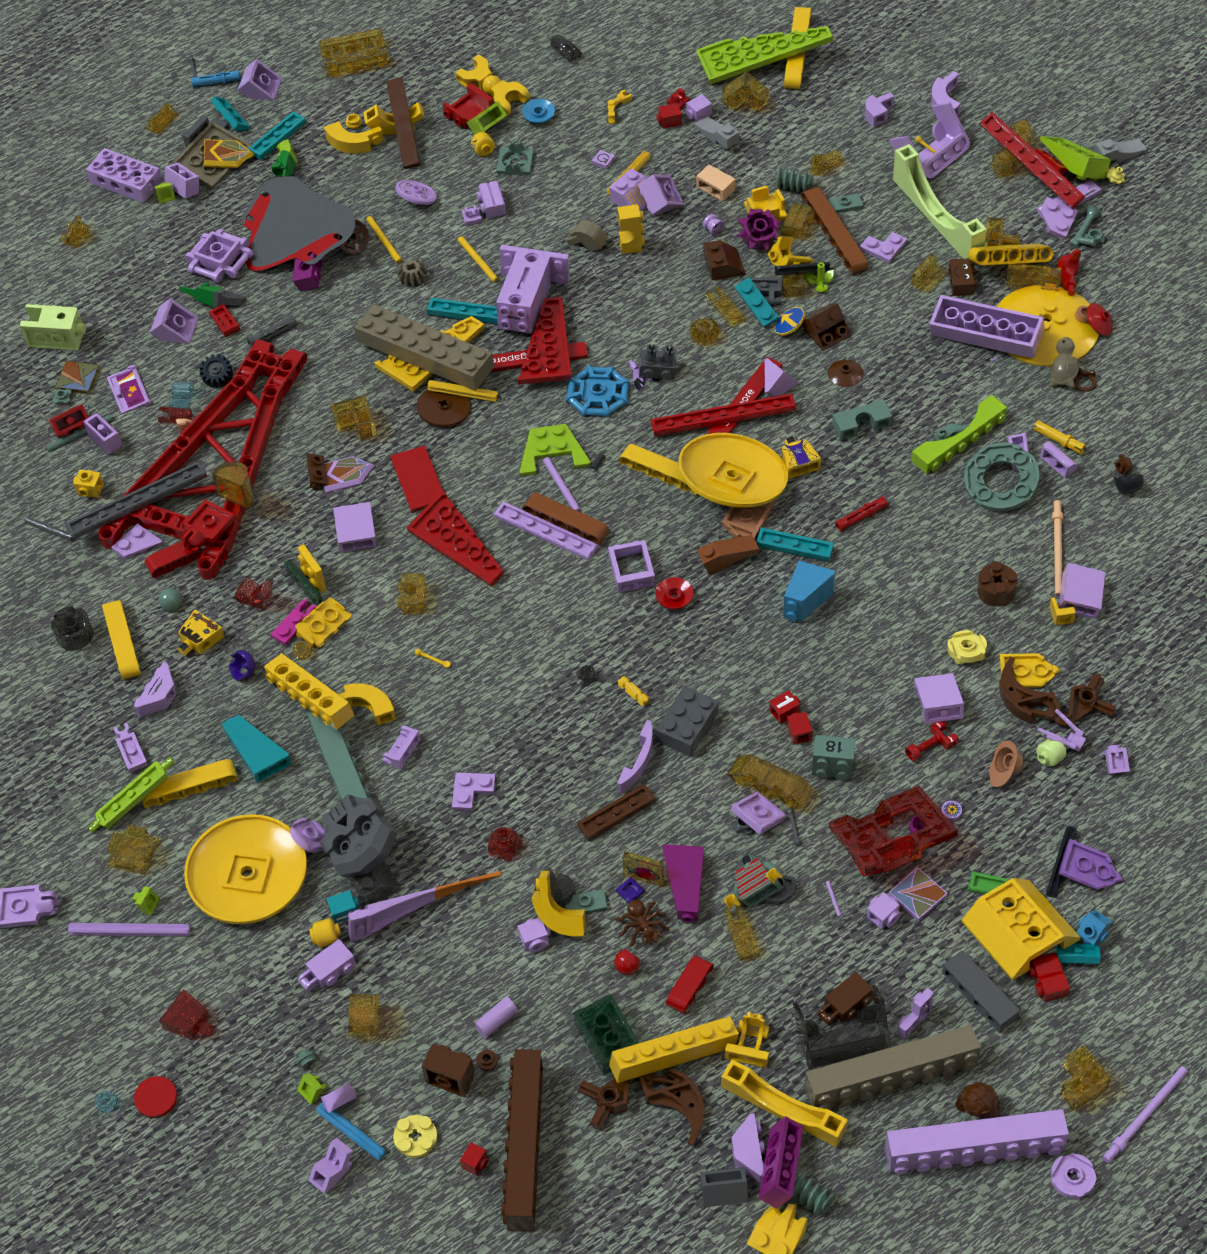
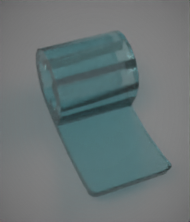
(181, 394)

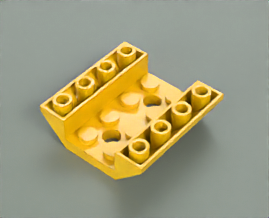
(1005, 929)

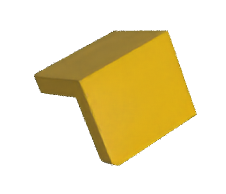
(1063, 615)

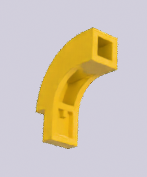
(377, 117)
(352, 142)
(370, 698)
(554, 916)

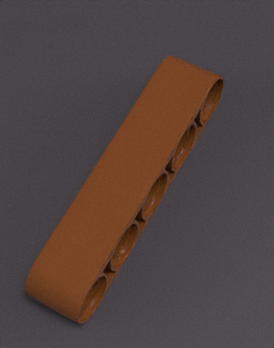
(566, 518)

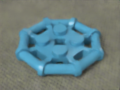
(598, 378)

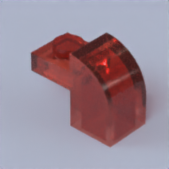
(253, 594)

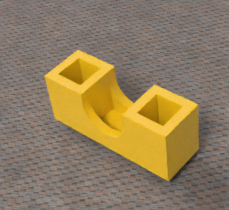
(630, 229)

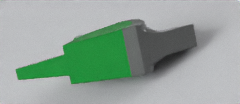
(213, 295)

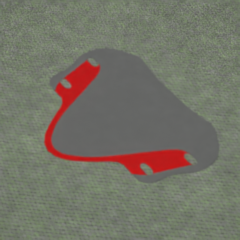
(293, 224)

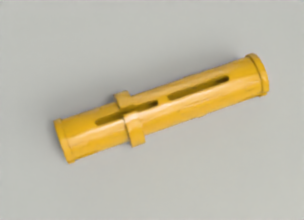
(1066, 441)

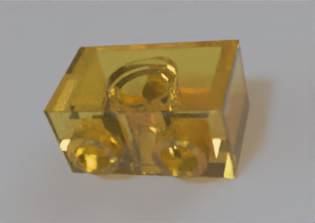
(412, 593)

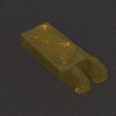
(726, 307)
(742, 934)

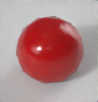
(626, 962)

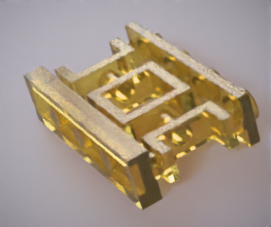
(350, 44)

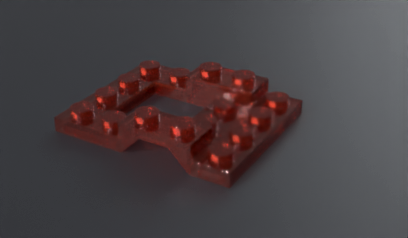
(872, 846)

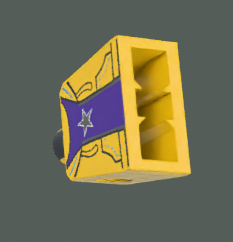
(799, 457)

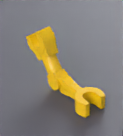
(621, 98)

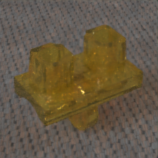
(76, 232)

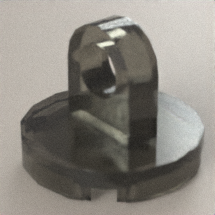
(561, 888)

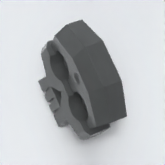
(348, 826)

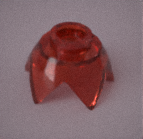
(507, 847)

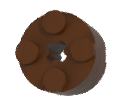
(997, 584)

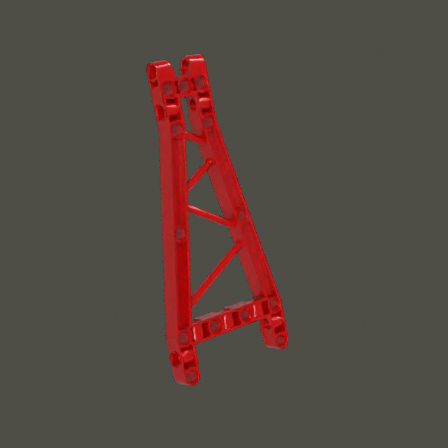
(258, 362)

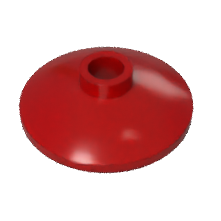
(1099, 319)
(674, 586)

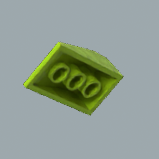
(1078, 158)

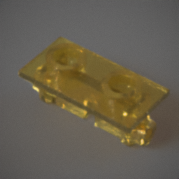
(162, 119)

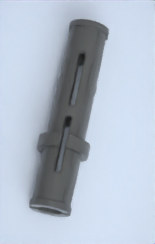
(266, 334)

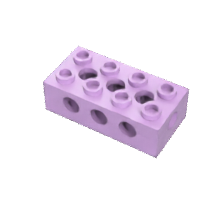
(124, 175)

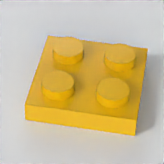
(310, 568)

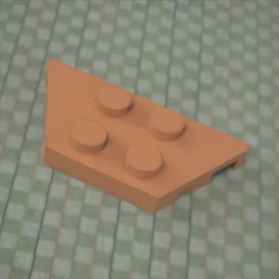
(746, 521)

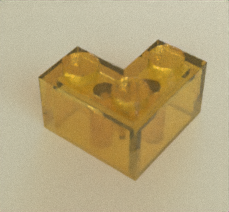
(745, 90)
(356, 414)
(1087, 1078)

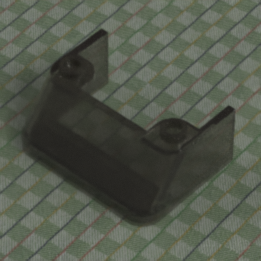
(847, 1042)

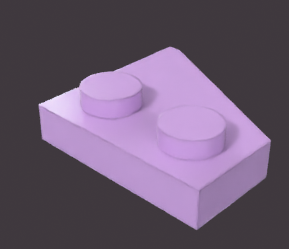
(136, 542)

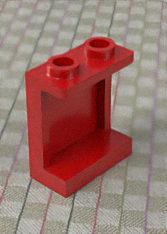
(467, 106)

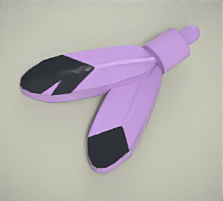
(638, 381)

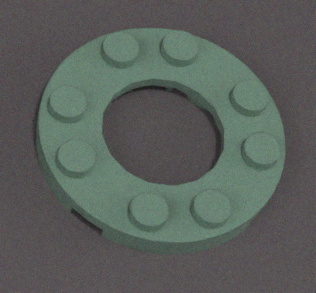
(995, 454)

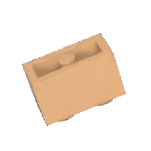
(715, 182)

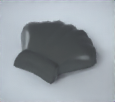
(789, 886)

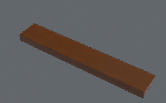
(403, 123)

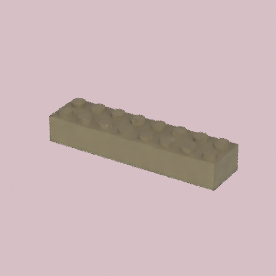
(424, 347)
(893, 1068)

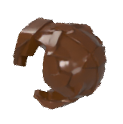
(979, 1101)

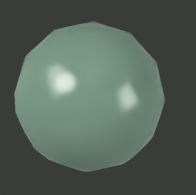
(170, 599)

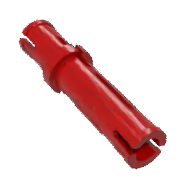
(868, 509)

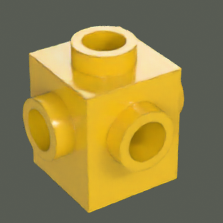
(88, 483)

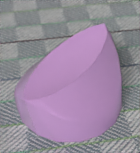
(338, 1097)

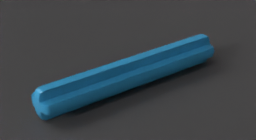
(352, 1132)

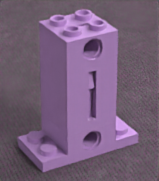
(527, 284)

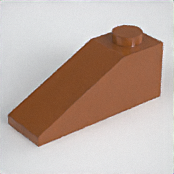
(726, 552)

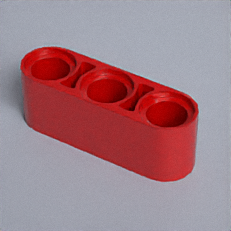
(169, 559)
(689, 983)

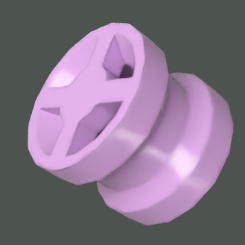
(713, 224)

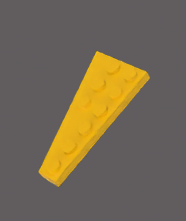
(413, 376)

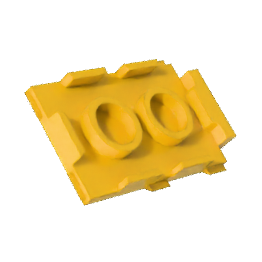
(322, 622)

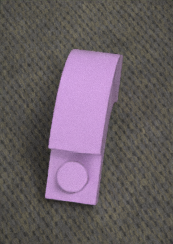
(942, 88)

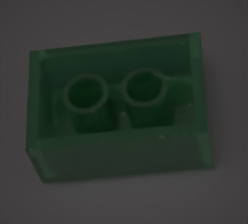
(604, 1030)

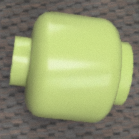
(1051, 752)

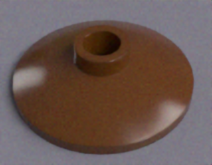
(843, 377)

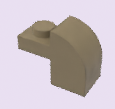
(589, 234)

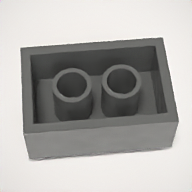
(687, 721)

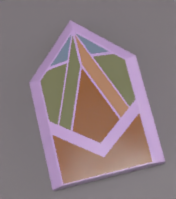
(346, 473)

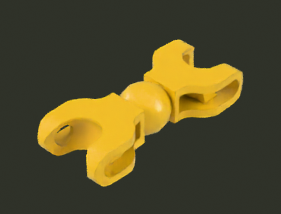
(500, 90)

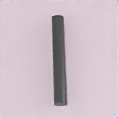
(48, 528)

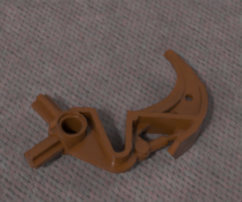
(1023, 698)
(664, 1097)

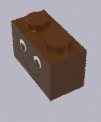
(961, 277)

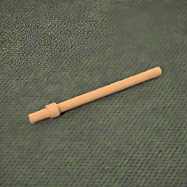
(1057, 518)

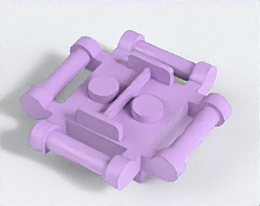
(217, 253)

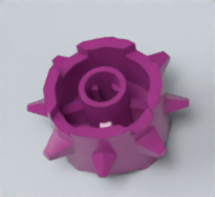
(759, 229)

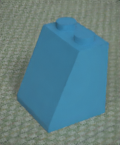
(807, 590)

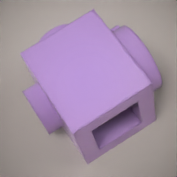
(883, 911)
(534, 935)

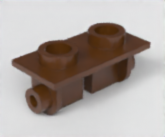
(316, 470)

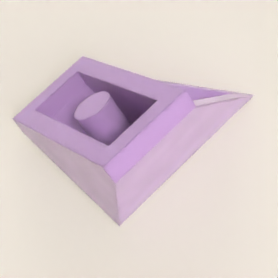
(777, 380)

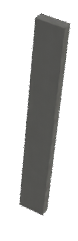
(136, 500)

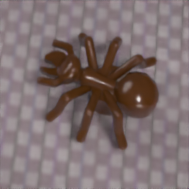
(641, 919)

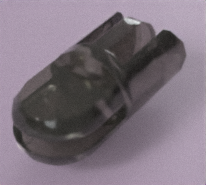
(565, 48)

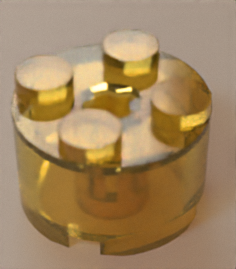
(363, 1015)

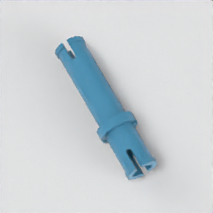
(218, 78)

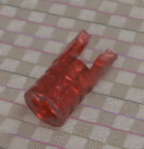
(175, 413)

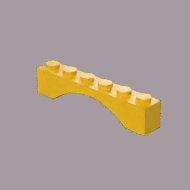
(752, 1088)

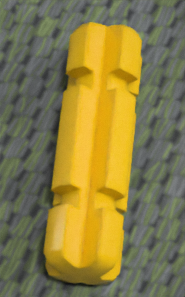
(633, 691)

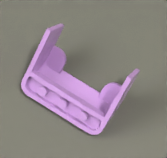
(949, 141)

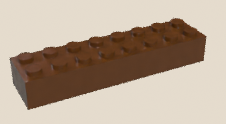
(522, 1141)

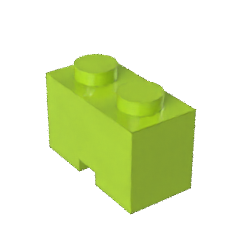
(487, 118)

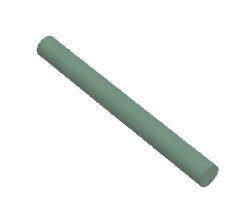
(72, 436)

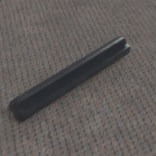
(799, 268)
(1055, 880)

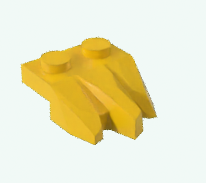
(778, 1231)

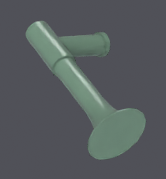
(1092, 213)

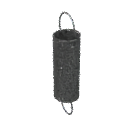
(598, 460)

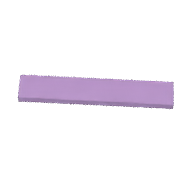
(546, 530)

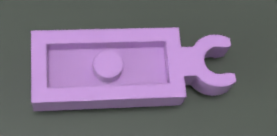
(130, 749)

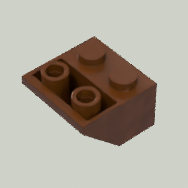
(826, 326)

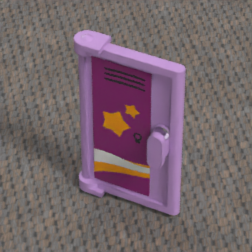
(130, 387)

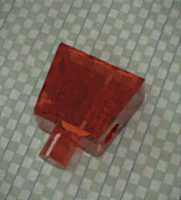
(186, 1017)

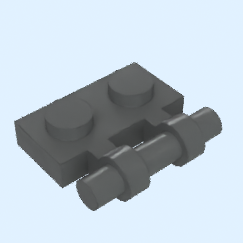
(769, 287)

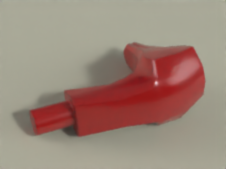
(1069, 268)

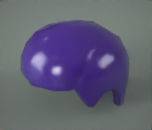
(242, 659)

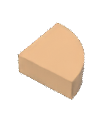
(183, 424)

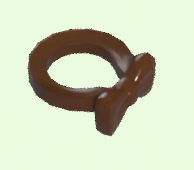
(1090, 374)

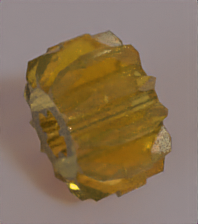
(704, 330)

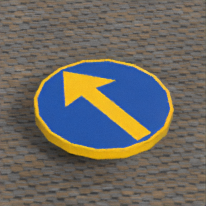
(789, 321)

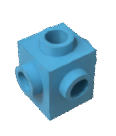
(1094, 927)

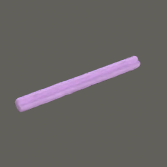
(129, 929)

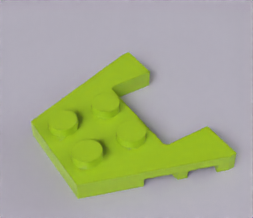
(551, 442)

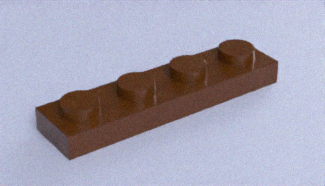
(616, 812)

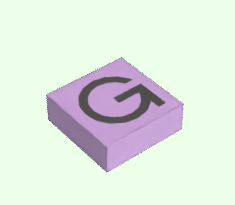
(603, 159)

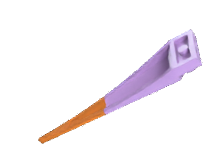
(380, 914)

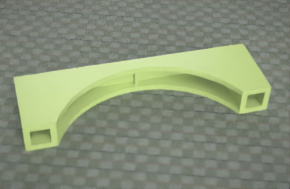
(911, 179)

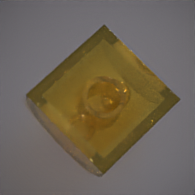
(233, 483)

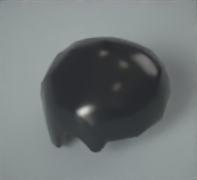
(1129, 484)

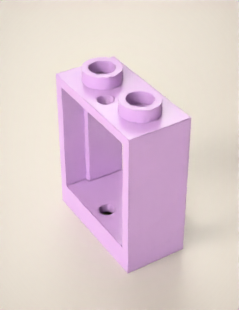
(627, 582)

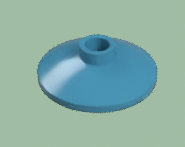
(538, 111)

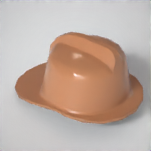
(1005, 758)

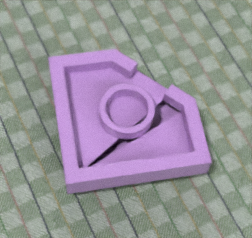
(1057, 217)

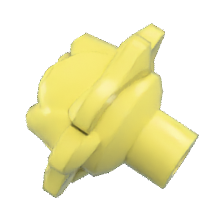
(1115, 175)

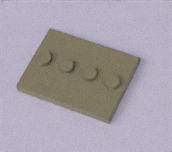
(193, 155)

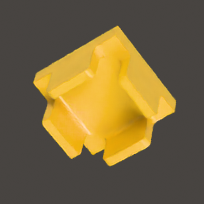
(763, 200)

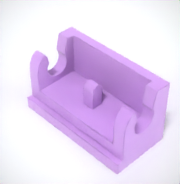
(402, 747)

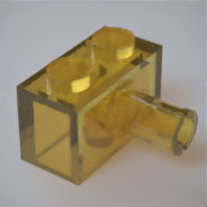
(996, 236)

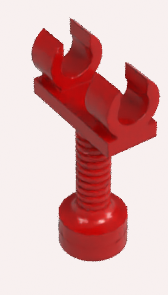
(936, 729)

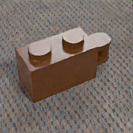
(846, 999)

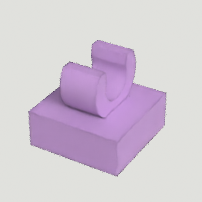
(471, 215)

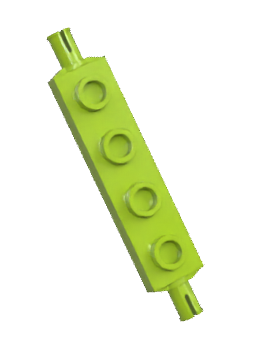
(131, 795)

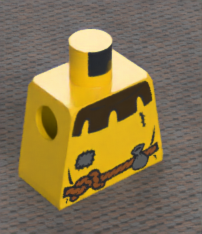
(199, 634)

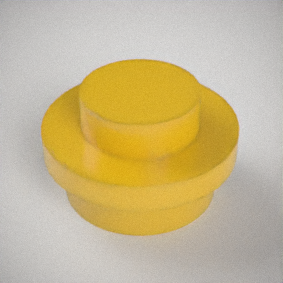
(353, 121)

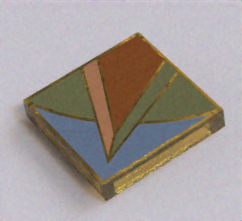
(77, 377)

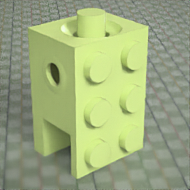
(53, 327)

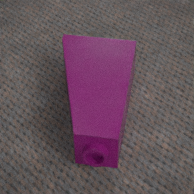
(684, 874)

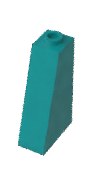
(255, 749)

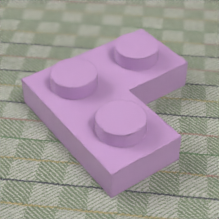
(884, 250)
(469, 783)
(921, 1008)

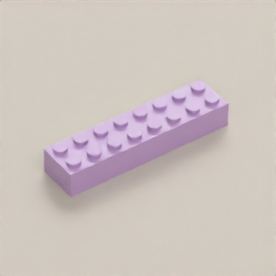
(976, 1141)

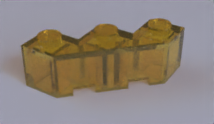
(1004, 162)
(771, 780)

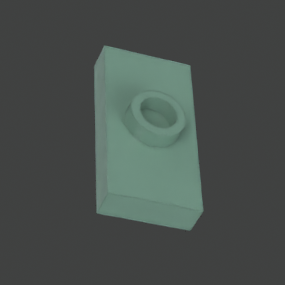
(846, 203)
(590, 901)

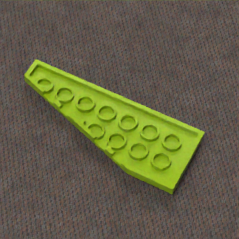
(736, 57)

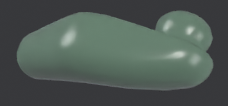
(949, 431)

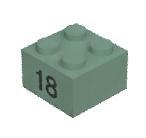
(833, 757)

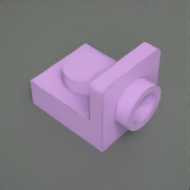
(1116, 759)

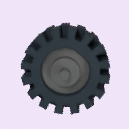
(216, 371)

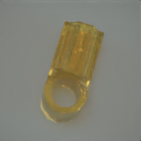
(820, 163)

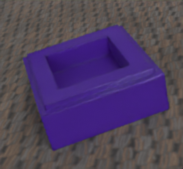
(630, 890)

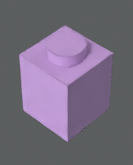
(698, 108)

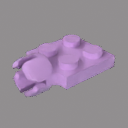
(25, 905)

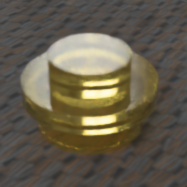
(302, 650)

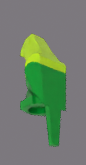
(285, 160)

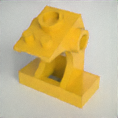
(782, 255)
(753, 1026)

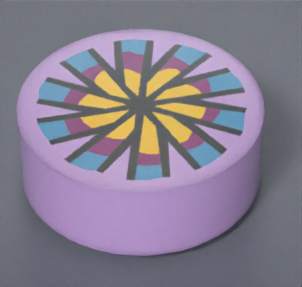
(952, 810)

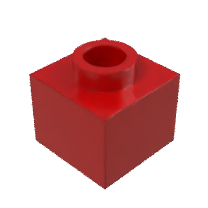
(474, 1159)

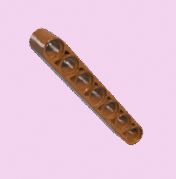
(835, 230)

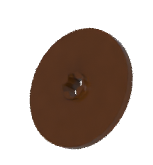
(431, 410)

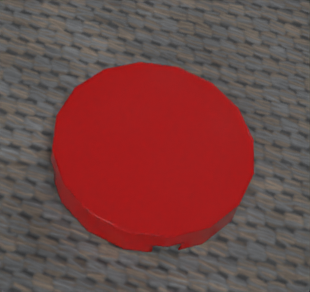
(155, 1097)

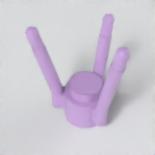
(1073, 741)

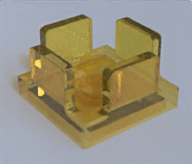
(132, 850)

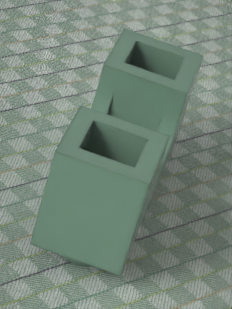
(875, 414)

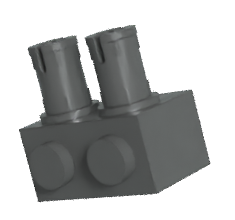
(657, 363)

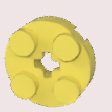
(961, 654)
(422, 1126)

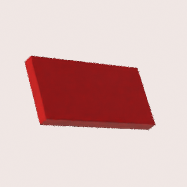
(416, 477)

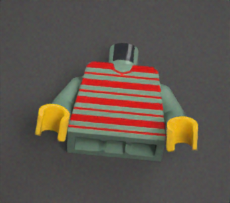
(754, 882)

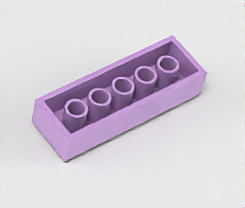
(987, 326)

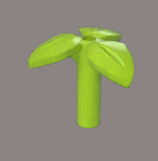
(821, 278)

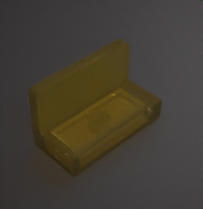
(927, 275)

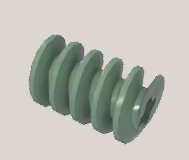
(794, 181)
(811, 1195)

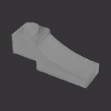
(718, 133)
(1120, 150)

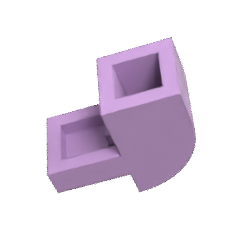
(877, 108)
(333, 1167)

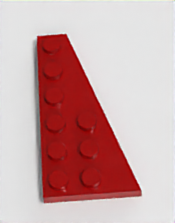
(548, 349)
(451, 535)

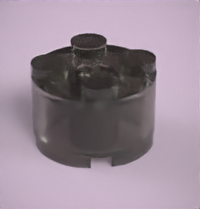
(72, 628)

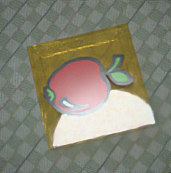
(643, 869)

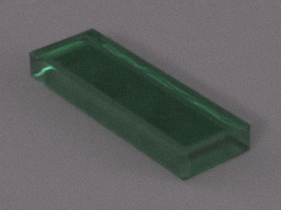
(304, 584)

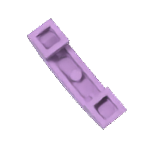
(630, 776)

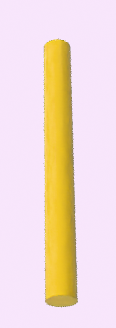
(383, 239)
(478, 259)

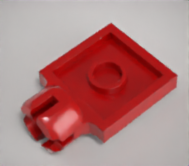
(205, 525)

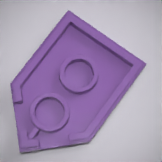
(1088, 866)

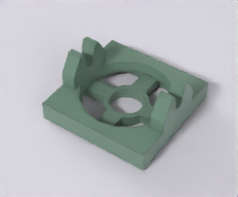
(515, 169)

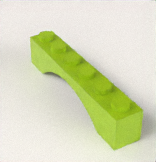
(933, 453)

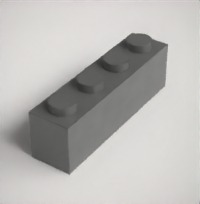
(981, 991)

